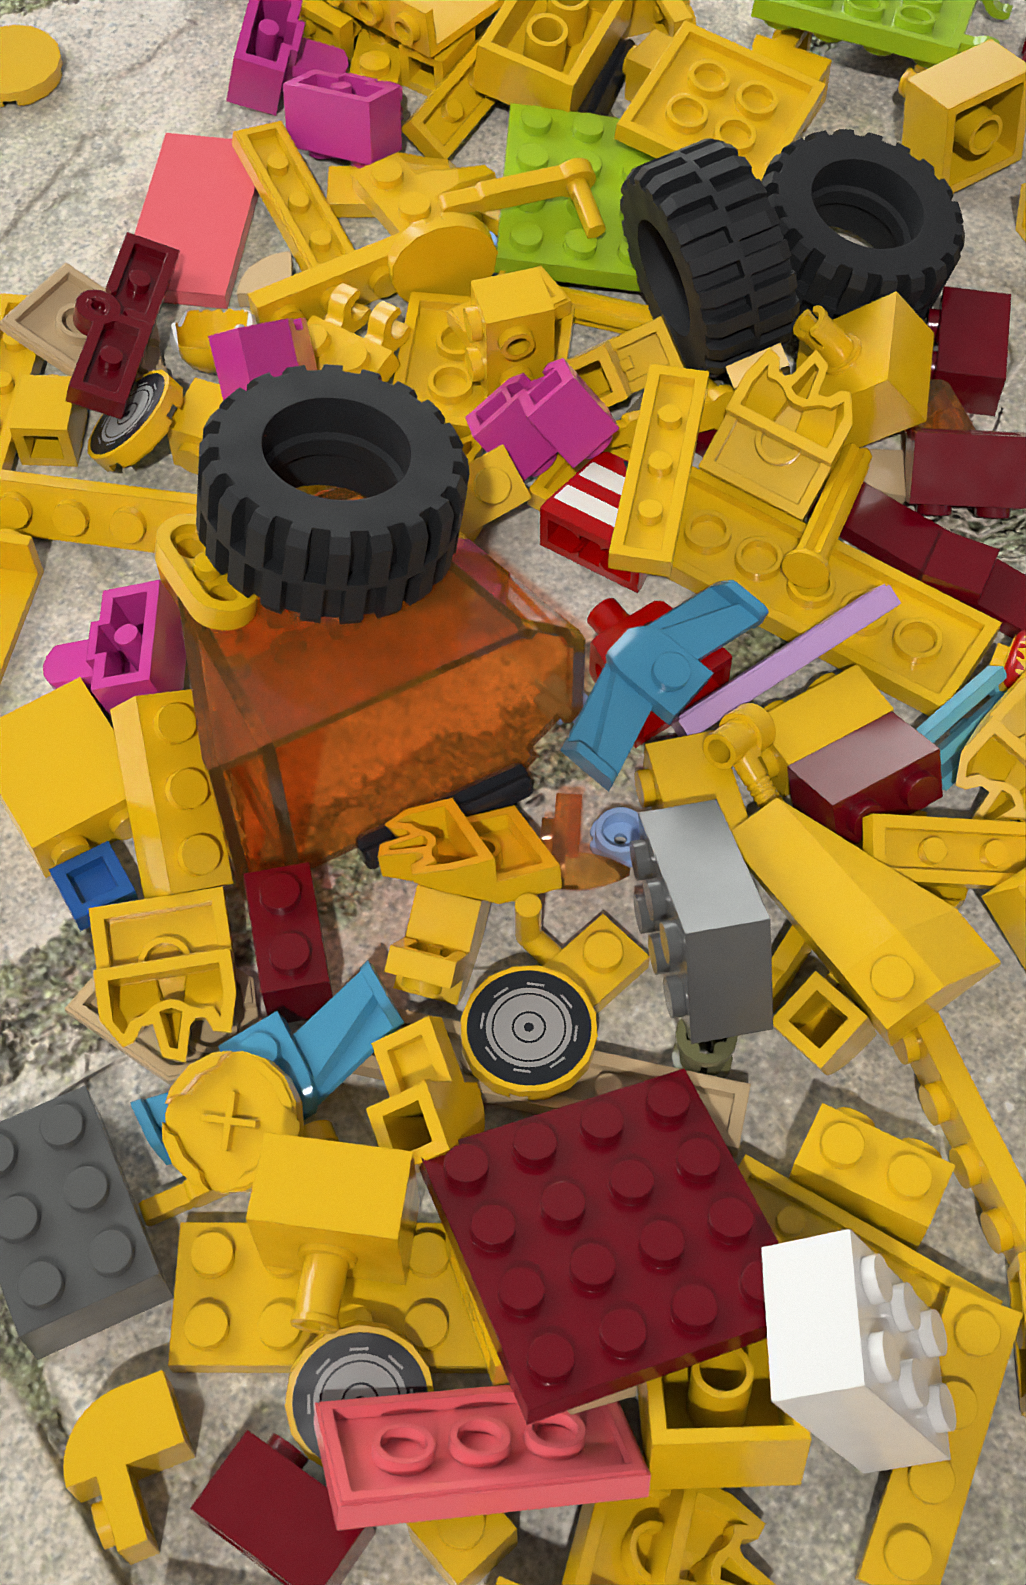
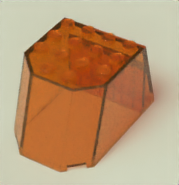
(352, 723)

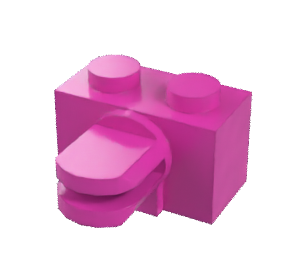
(274, 52)
(344, 116)
(129, 650)

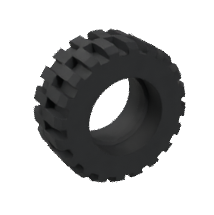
(879, 197)
(710, 254)
(320, 551)

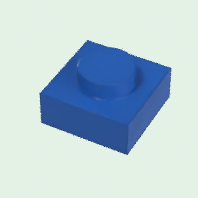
(92, 881)

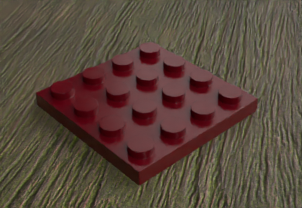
(605, 1242)

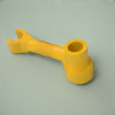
(739, 743)

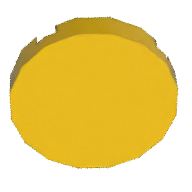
(27, 64)
(441, 256)

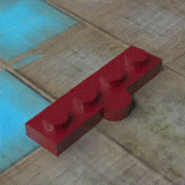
(120, 325)

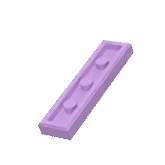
(786, 660)

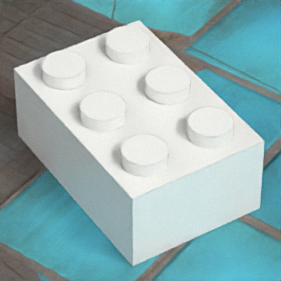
(856, 1353)

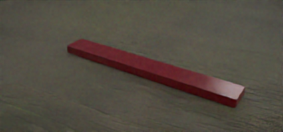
(907, 542)

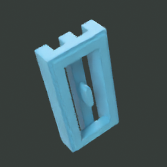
(953, 710)

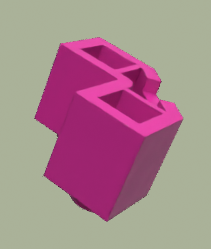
(259, 350)
(543, 419)

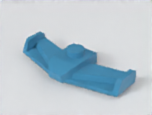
(656, 672)
(314, 1057)

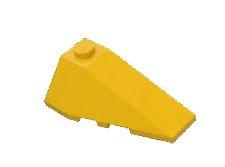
(873, 928)

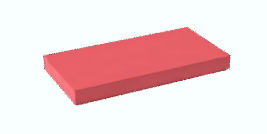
(204, 208)
(469, 1457)

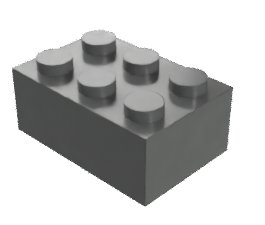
(703, 922)
(70, 1228)

